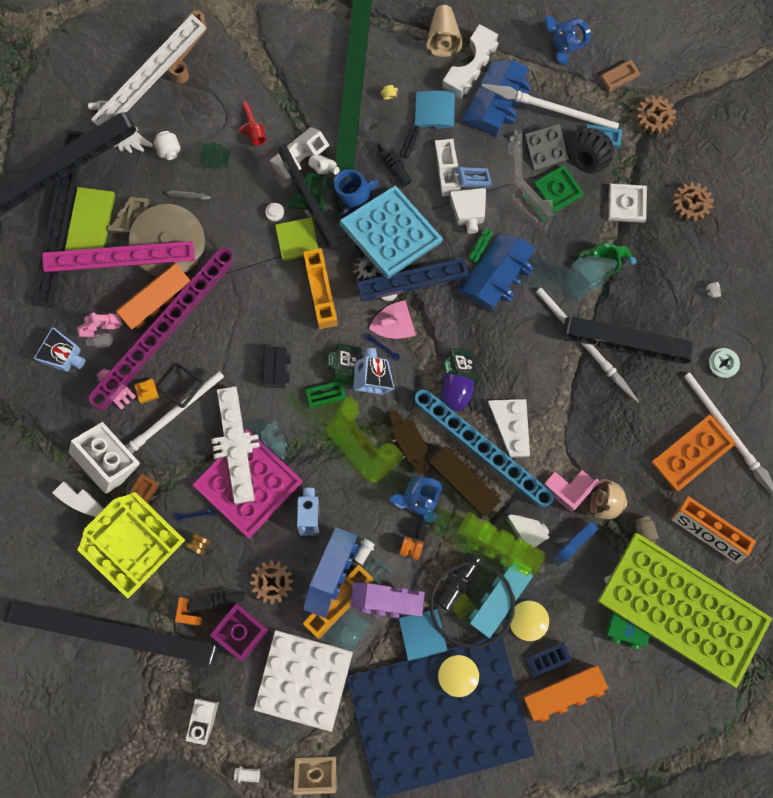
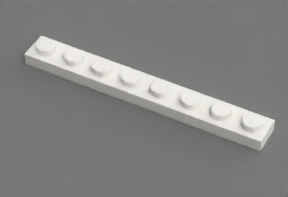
(151, 70)

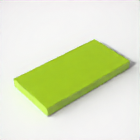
(90, 219)

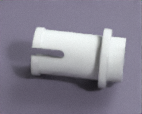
(363, 551)
(246, 775)

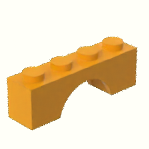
(320, 288)
(320, 625)

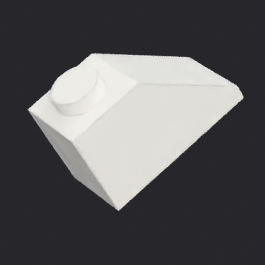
(528, 529)

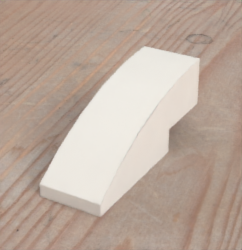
(446, 166)
(82, 502)

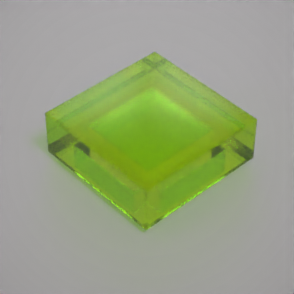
(463, 606)

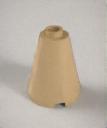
(444, 33)

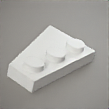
(513, 425)

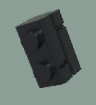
(275, 367)

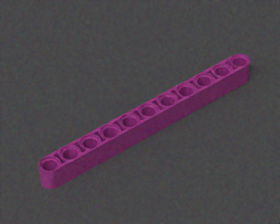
(161, 337)

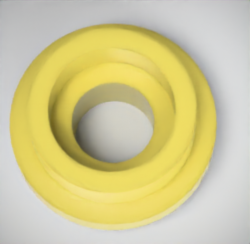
(389, 92)

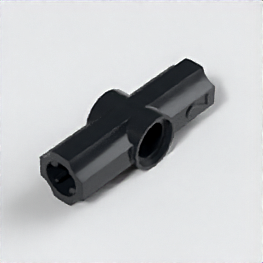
(457, 583)

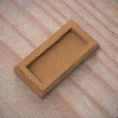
(619, 75)

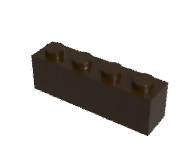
(464, 481)

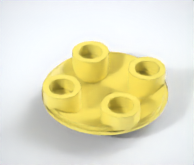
(529, 621)
(458, 676)

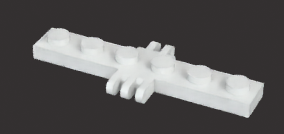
(235, 445)

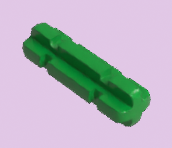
(480, 245)

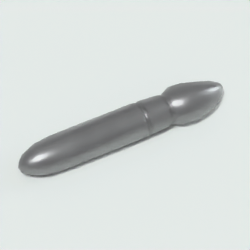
(188, 195)

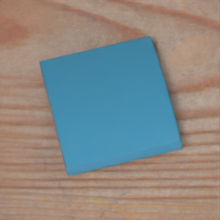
(435, 109)
(421, 635)

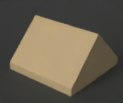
(315, 775)

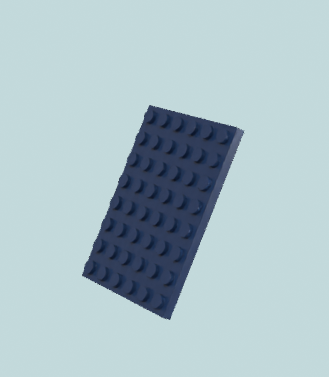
(425, 735)

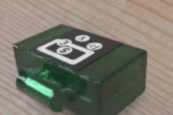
(343, 362)
(461, 363)

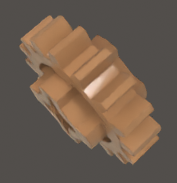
(654, 116)
(700, 199)
(278, 575)

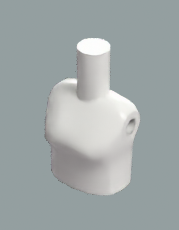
(323, 165)

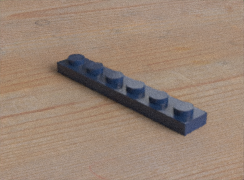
(412, 280)

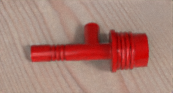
(254, 130)

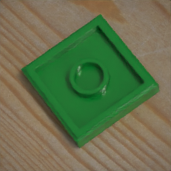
(559, 188)

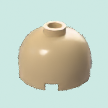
(608, 500)

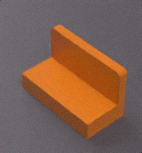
(182, 610)

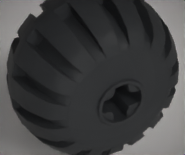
(591, 150)

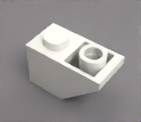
(201, 721)

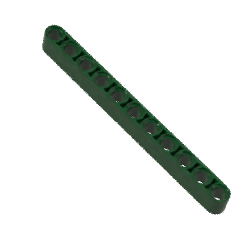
(353, 85)

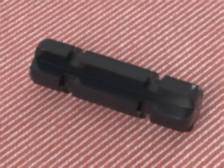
(409, 141)

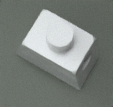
(469, 207)

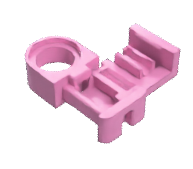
(92, 321)

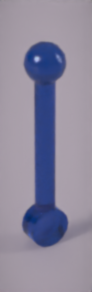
(395, 356)
(211, 512)

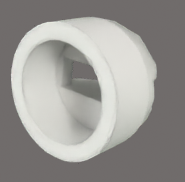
(715, 290)

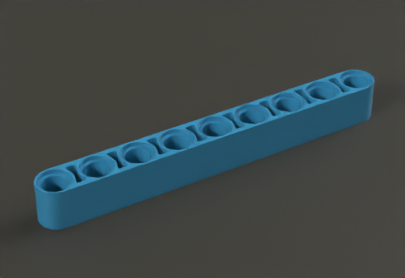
(487, 458)

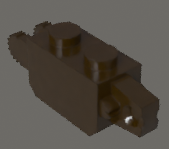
(409, 441)

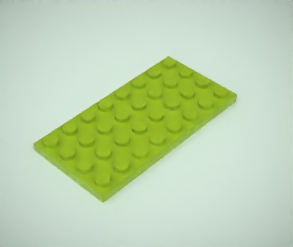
(685, 610)

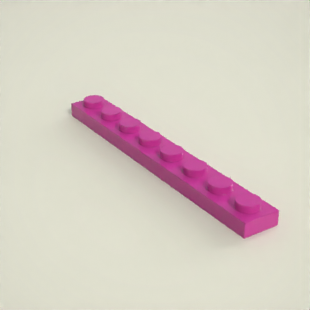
(118, 256)

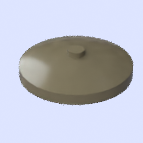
(168, 225)

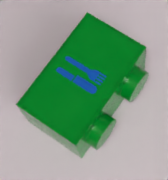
(622, 630)

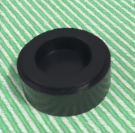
(423, 530)

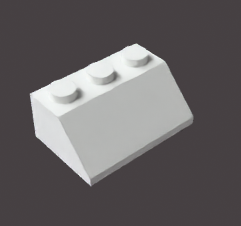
(103, 457)

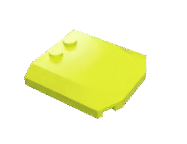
(129, 542)

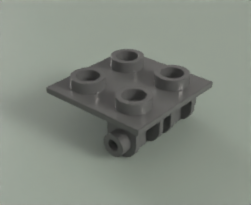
(546, 146)

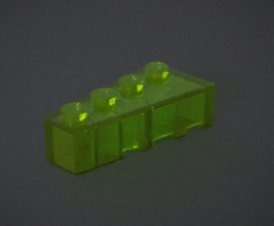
(501, 545)

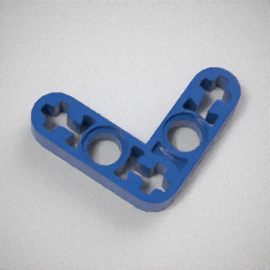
(570, 548)

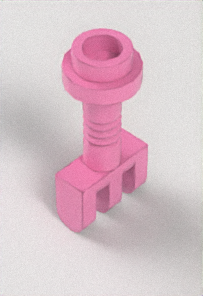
(101, 375)

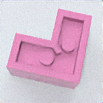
(571, 494)

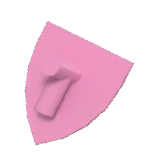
(393, 322)

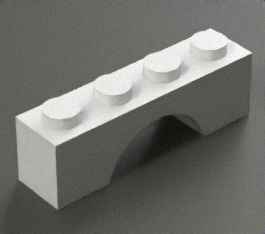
(460, 78)

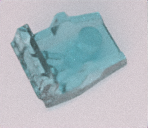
(274, 443)

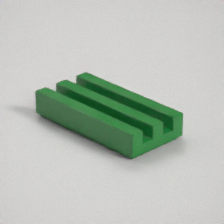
(327, 394)

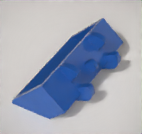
(489, 110)
(497, 271)

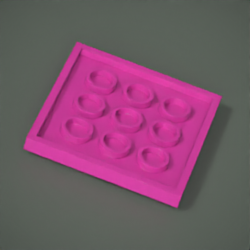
(271, 484)

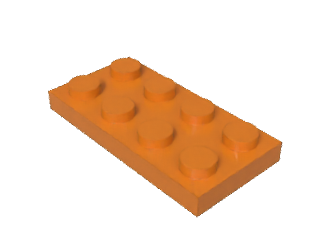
(693, 453)

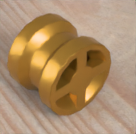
(198, 544)

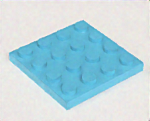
(390, 232)

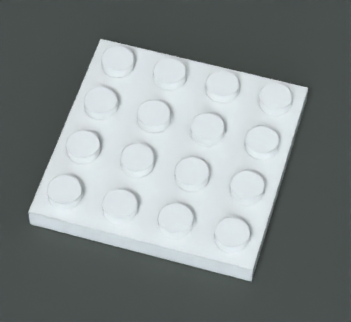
(303, 680)

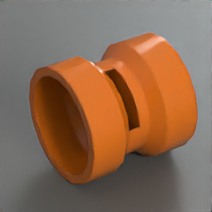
(411, 548)

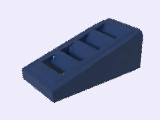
(561, 646)

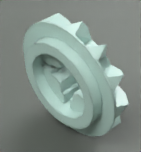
(724, 354)

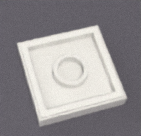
(627, 203)

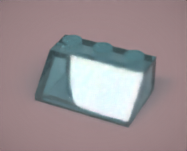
(588, 275)

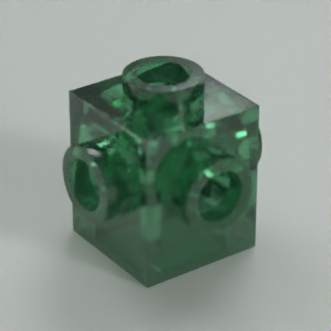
(214, 155)

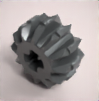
(361, 272)

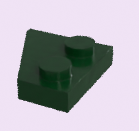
(317, 186)

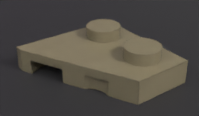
(128, 215)

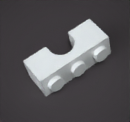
(307, 144)

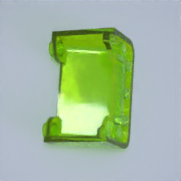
(369, 460)

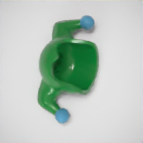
(609, 251)

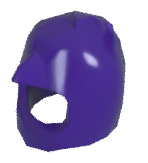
(456, 391)

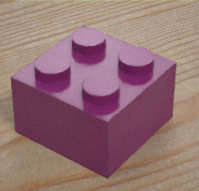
(239, 632)

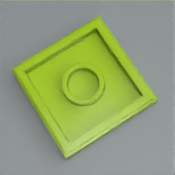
(296, 238)

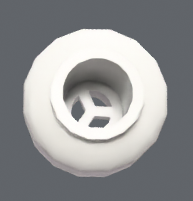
(166, 145)

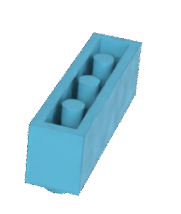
(498, 602)

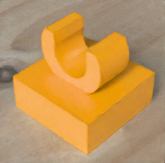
(146, 391)

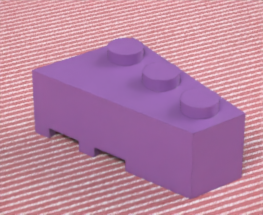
(386, 600)

